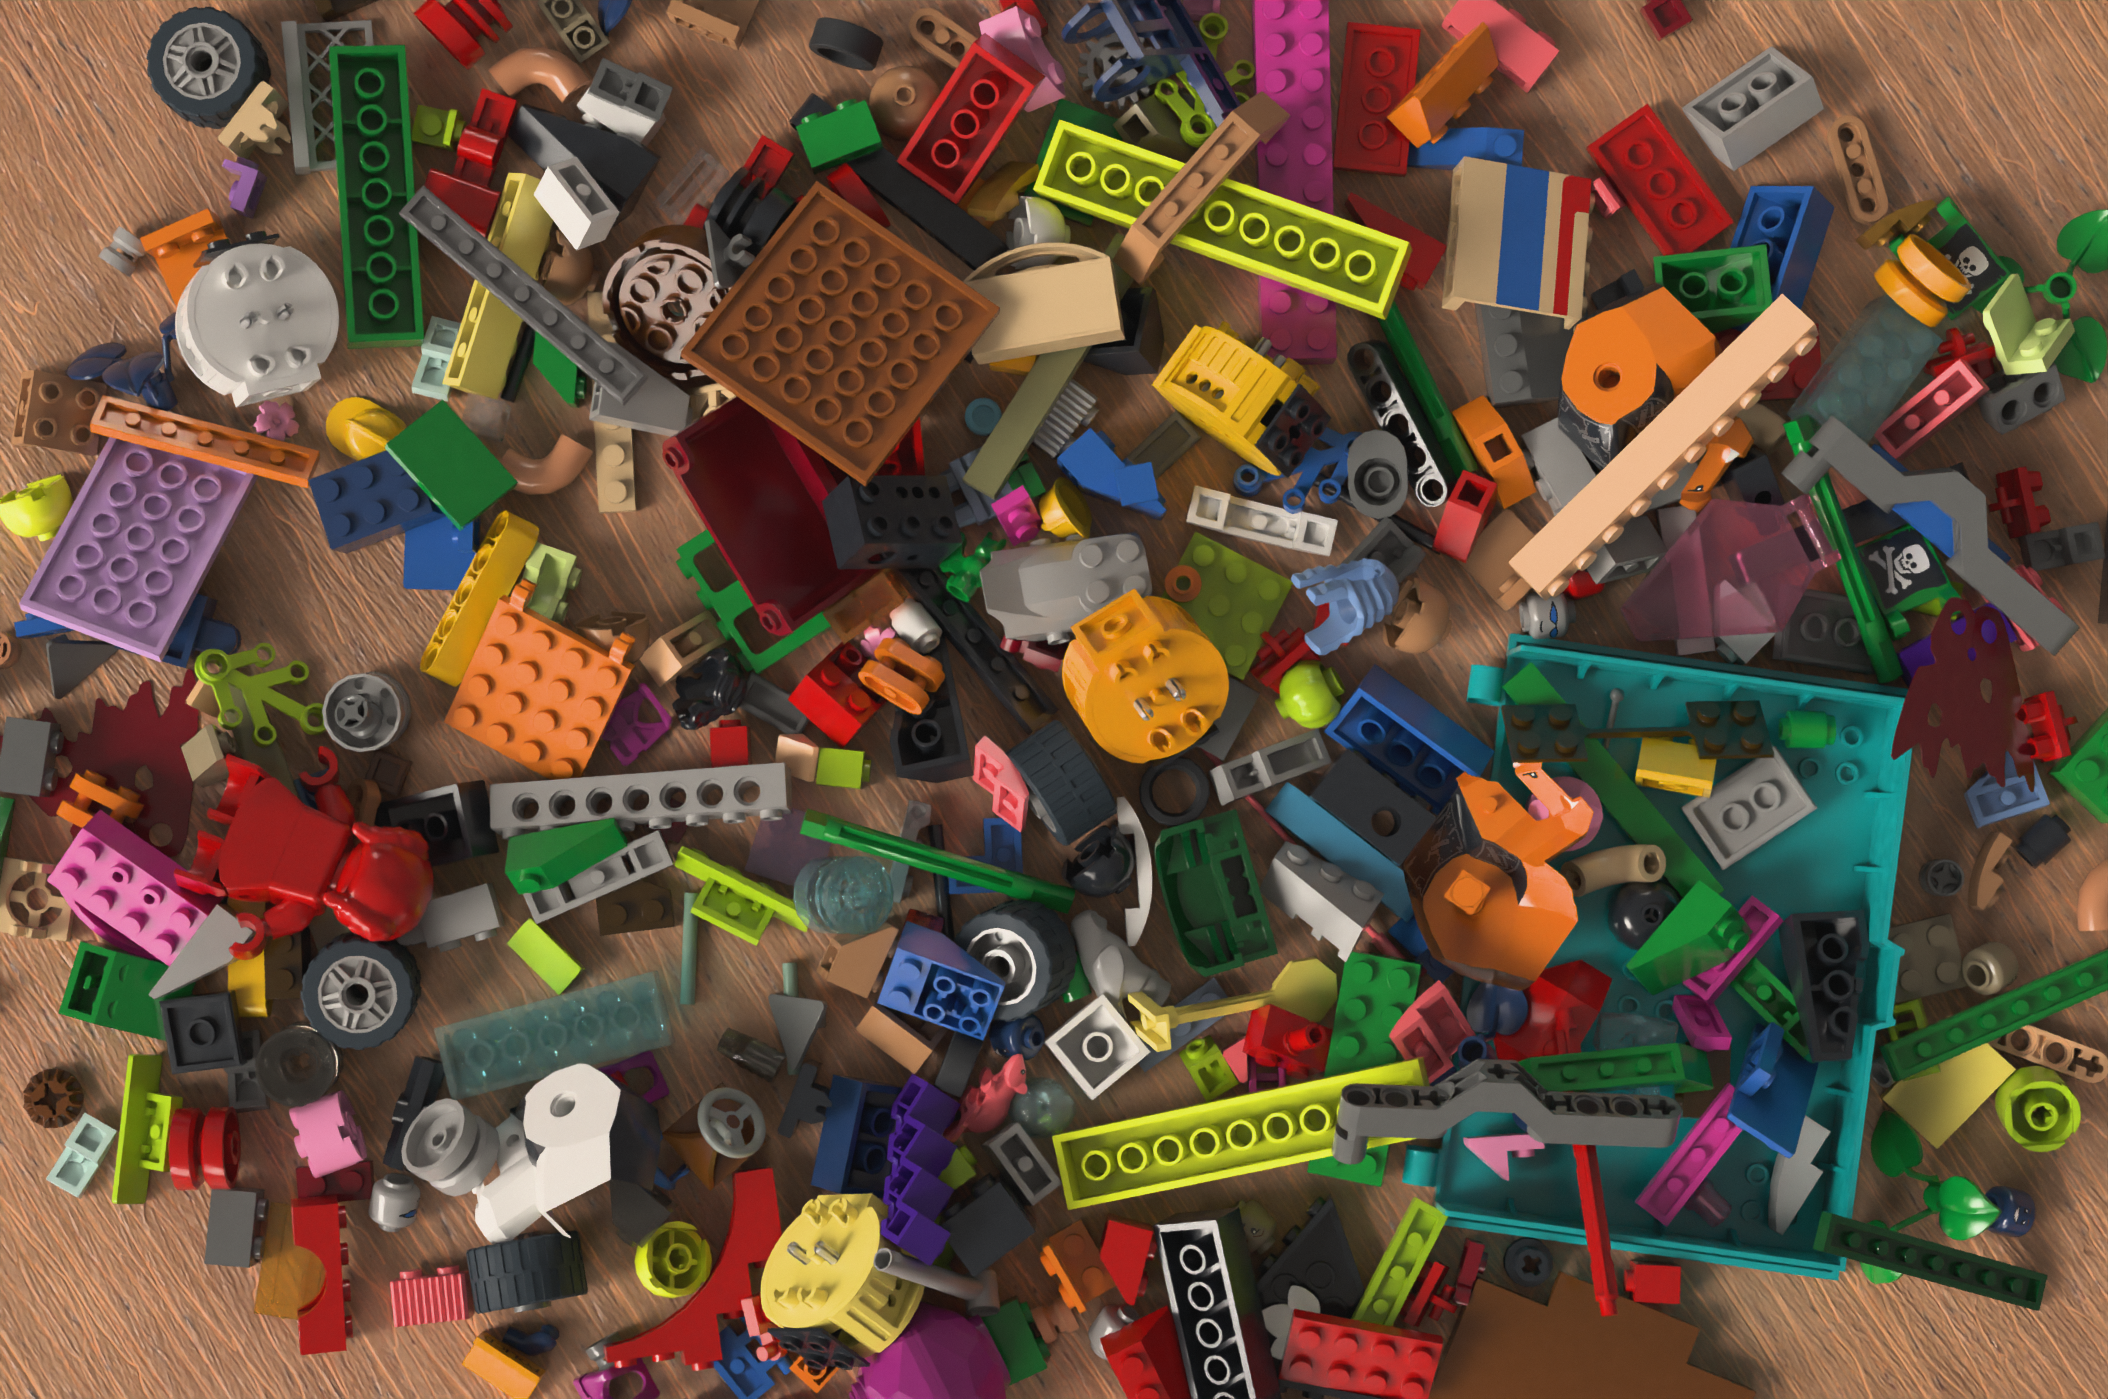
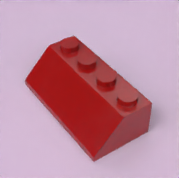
(1148, 1358)

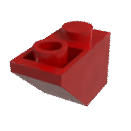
(1465, 516)

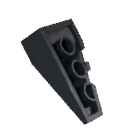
(613, 160)
(933, 742)
(1825, 972)

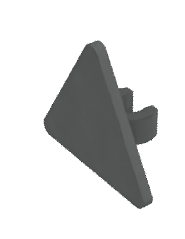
(726, 255)
(73, 661)
(797, 1024)

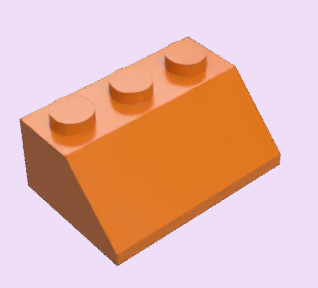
(1447, 87)

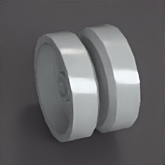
(450, 1147)

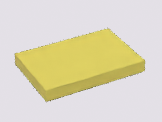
(1946, 1099)

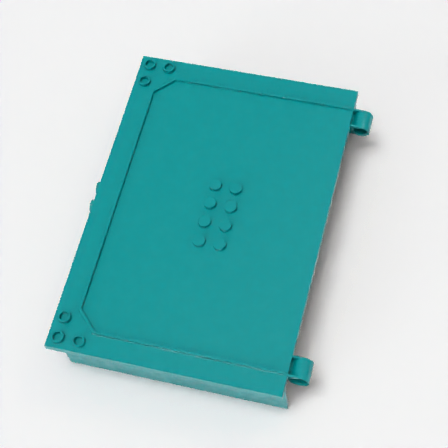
(1823, 863)

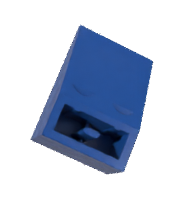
(1091, 467)
(941, 983)

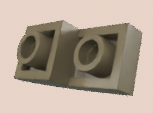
(574, 27)

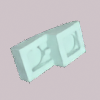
(435, 358)
(82, 1155)

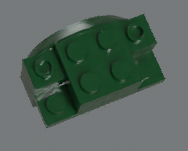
(1212, 893)

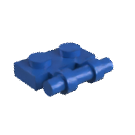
(741, 1367)

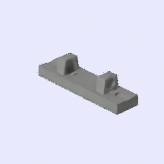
(644, 857)

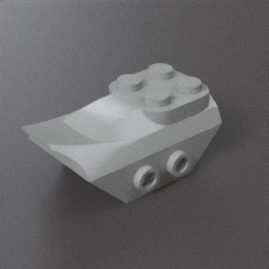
(1055, 585)

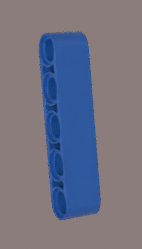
(1930, 519)

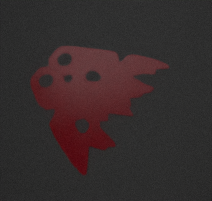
(1954, 685)
(122, 745)

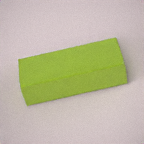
(546, 955)

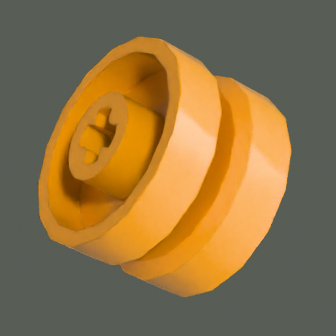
(1922, 280)

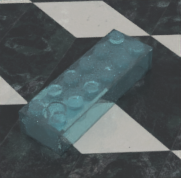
(554, 1035)

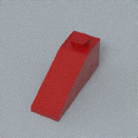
(1425, 249)

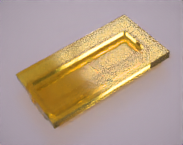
(287, 1272)

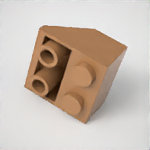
(857, 959)

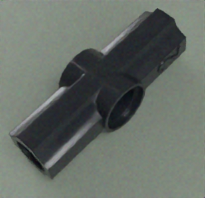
(420, 1092)

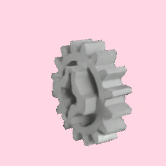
(1105, 58)

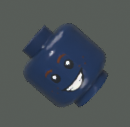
(1017, 1037)
(2017, 1211)

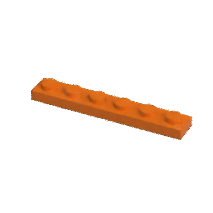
(205, 441)

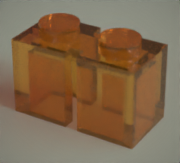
(854, 610)

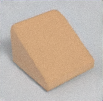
(204, 699)
(798, 754)

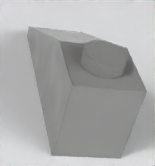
(205, 951)

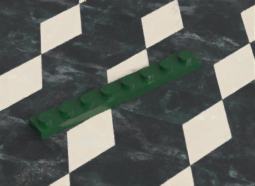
(1929, 1261)

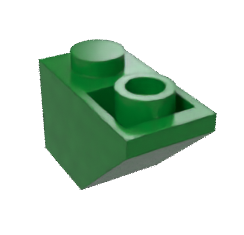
(559, 371)

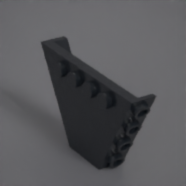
(1323, 1264)

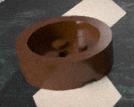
(658, 269)

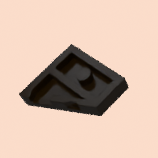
(635, 908)

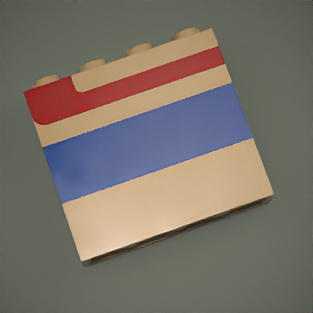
(1518, 239)

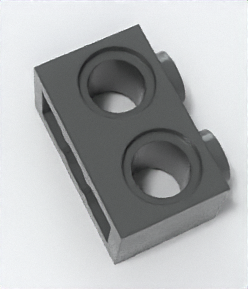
(2019, 397)

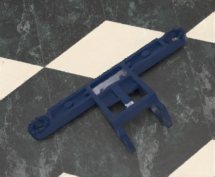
(1176, 49)

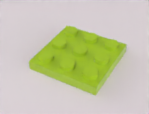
(1234, 601)

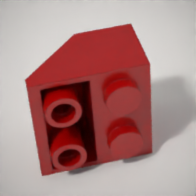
(836, 697)
(1124, 1251)

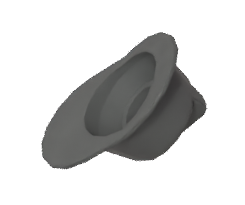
(1377, 474)

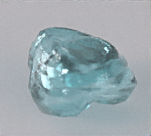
(1043, 1109)

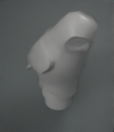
(1112, 963)

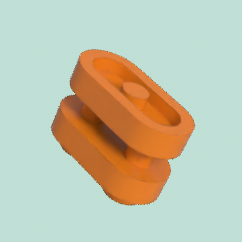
(902, 675)
(92, 787)

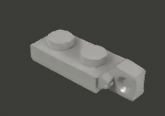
(916, 817)

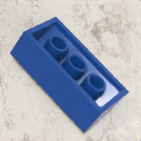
(1793, 228)
(1407, 738)

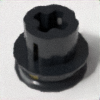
(1514, 1261)

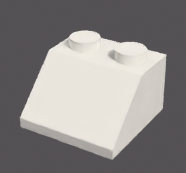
(1096, 1046)

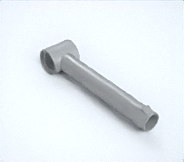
(979, 1291)

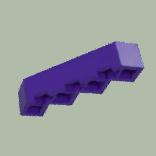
(917, 1160)

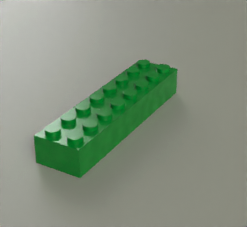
(372, 189)

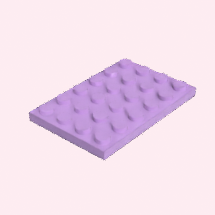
(137, 546)

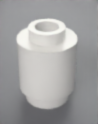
(916, 626)

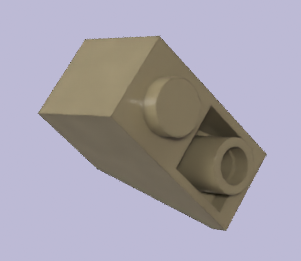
(1155, 129)
(207, 753)

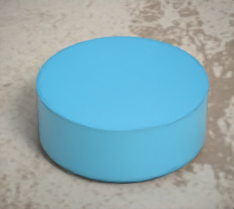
(982, 416)

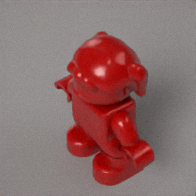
(307, 861)

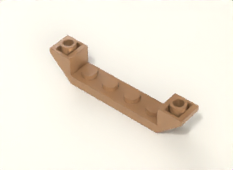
(1196, 182)

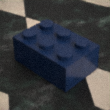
(370, 502)

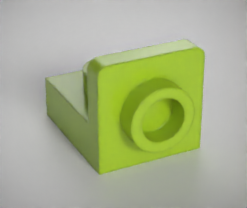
(438, 128)
(1208, 1067)

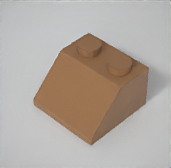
(901, 1035)

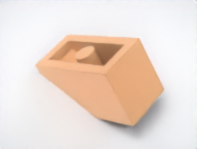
(682, 648)

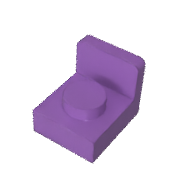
(248, 190)

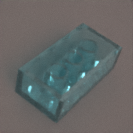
(1868, 369)

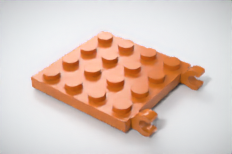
(540, 689)

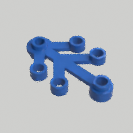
(1311, 467)

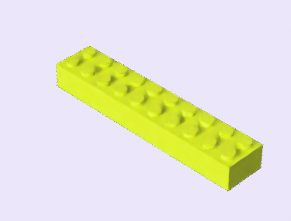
(1233, 226)
(1214, 1137)

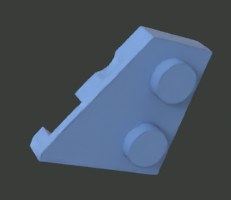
(1993, 803)

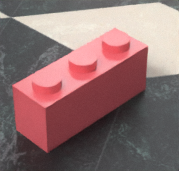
(1519, 49)
(1931, 410)

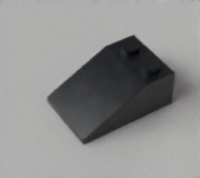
(449, 819)

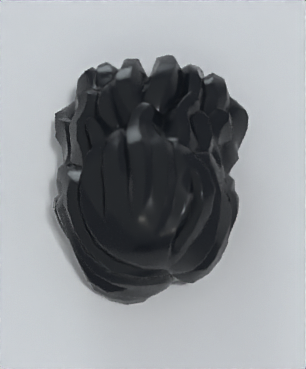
(712, 694)

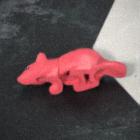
(988, 1104)

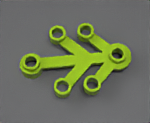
(1198, 117)
(256, 690)

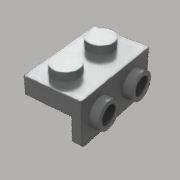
(1391, 548)

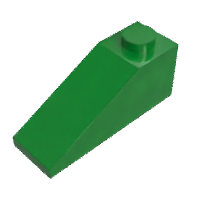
(556, 855)
(1772, 1002)

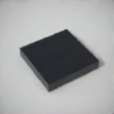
(203, 1032)

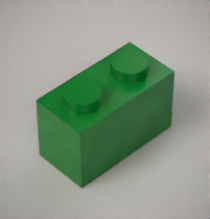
(839, 135)
(1016, 1341)

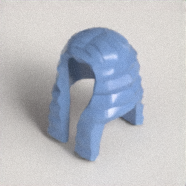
(1357, 599)

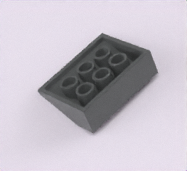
(1521, 354)

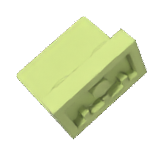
(2018, 339)

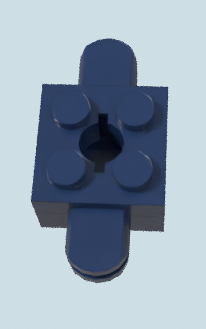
(199, 634)

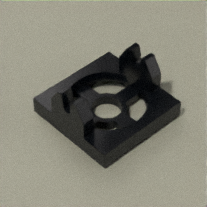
(805, 1100)

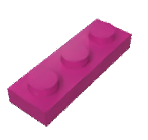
(1715, 980)

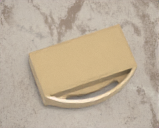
(1048, 304)

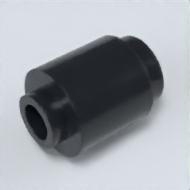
(2043, 840)

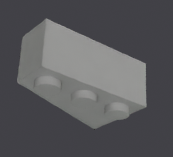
(1556, 464)
(1322, 896)

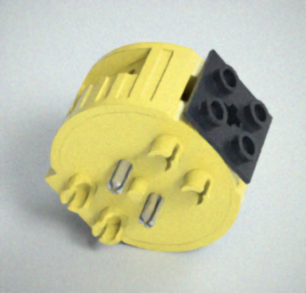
(826, 1285)

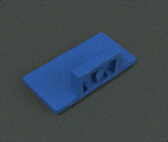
(439, 554)
(1772, 1090)

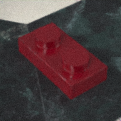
(347, 1184)

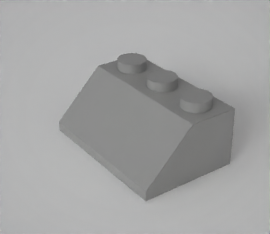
(1754, 107)

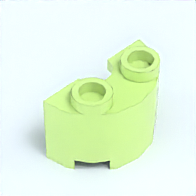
(554, 574)

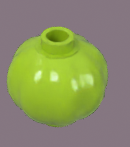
(1310, 694)

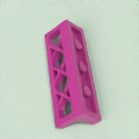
(1691, 1160)

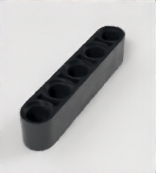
(1387, 413)

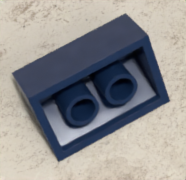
(856, 1137)

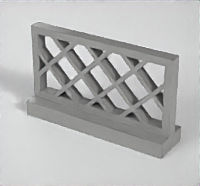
(299, 87)

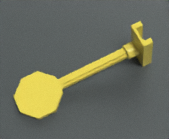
(1301, 988)

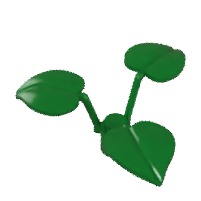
(2086, 245)
(1959, 1200)

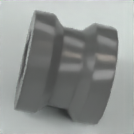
(348, 716)

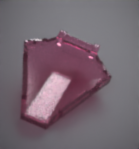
(1730, 573)

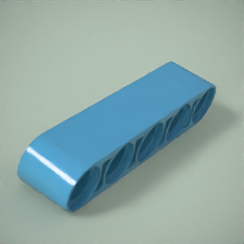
(1341, 847)

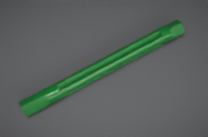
(1427, 392)
(1850, 567)
(937, 861)

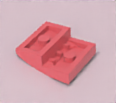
(1002, 779)
(1431, 1030)

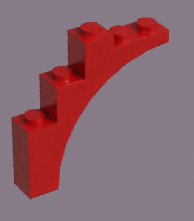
(694, 1326)

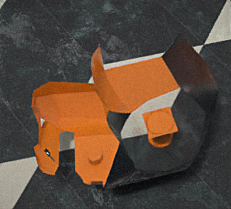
(1627, 369)
(1486, 880)

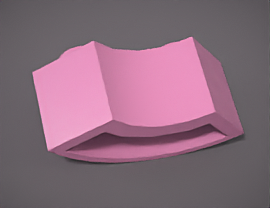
(1022, 37)

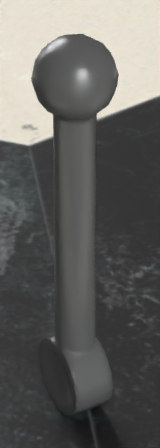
(1616, 696)

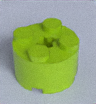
(2056, 1113)

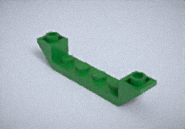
(1623, 1069)

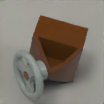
(718, 1134)

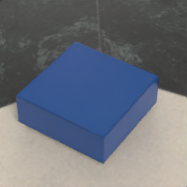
(1136, 484)

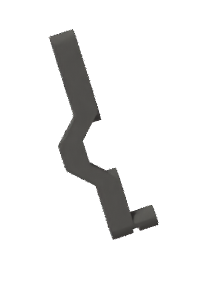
(1960, 500)
(1504, 1088)

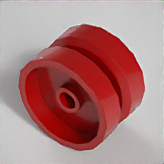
(204, 1148)

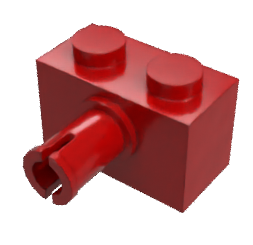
(1287, 1041)

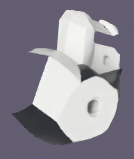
(563, 1142)

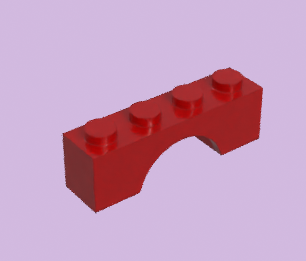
(322, 1320)

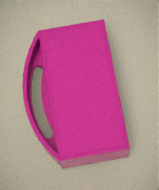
(129, 891)

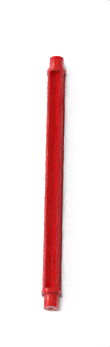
(1591, 1191)

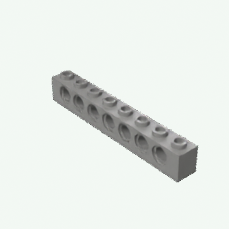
(775, 798)

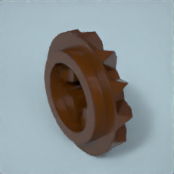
(67, 1108)

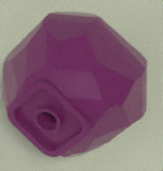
(936, 1359)

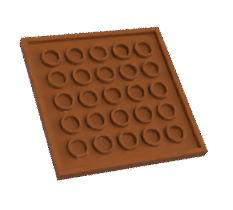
(840, 333)

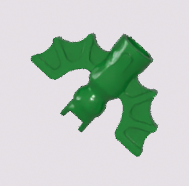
(966, 570)

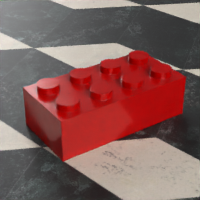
(970, 118)

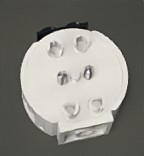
(256, 319)

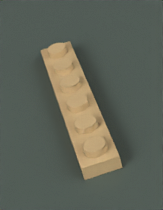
(612, 443)

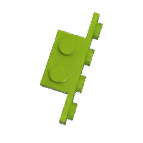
(735, 900)
(143, 1129)

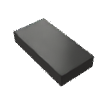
(1165, 444)
(771, 705)

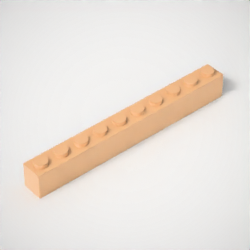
(1665, 448)

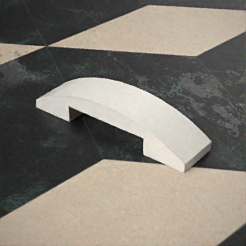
(1261, 522)
(1136, 917)

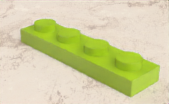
(1400, 1264)

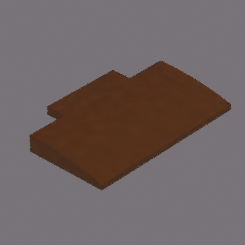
(1566, 1350)

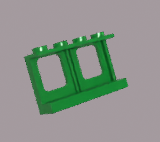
(733, 602)

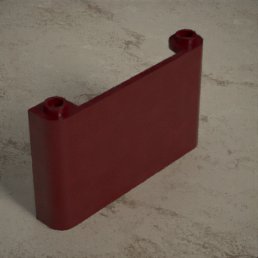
(764, 510)

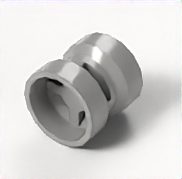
(127, 243)

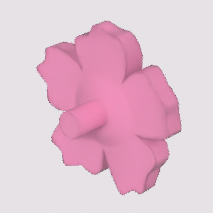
(276, 420)
(872, 639)

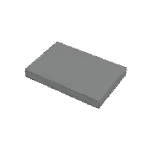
(1749, 808)

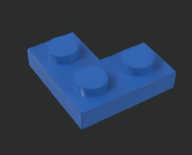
(1002, 850)

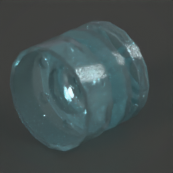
(843, 895)

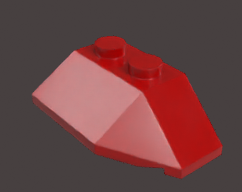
(1557, 988)

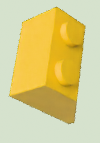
(1674, 767)

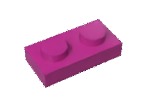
(1018, 516)
(1701, 1023)

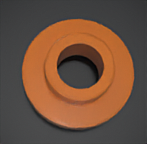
(1180, 595)

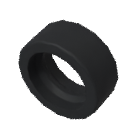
(846, 43)
(1190, 814)
(958, 1064)

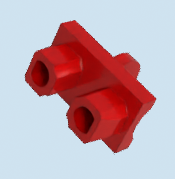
(1977, 355)
(2017, 502)
(1279, 655)
(2047, 725)
(1416, 1306)

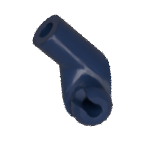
(534, 1343)

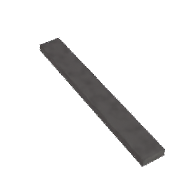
(523, 295)

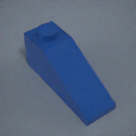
(1480, 143)

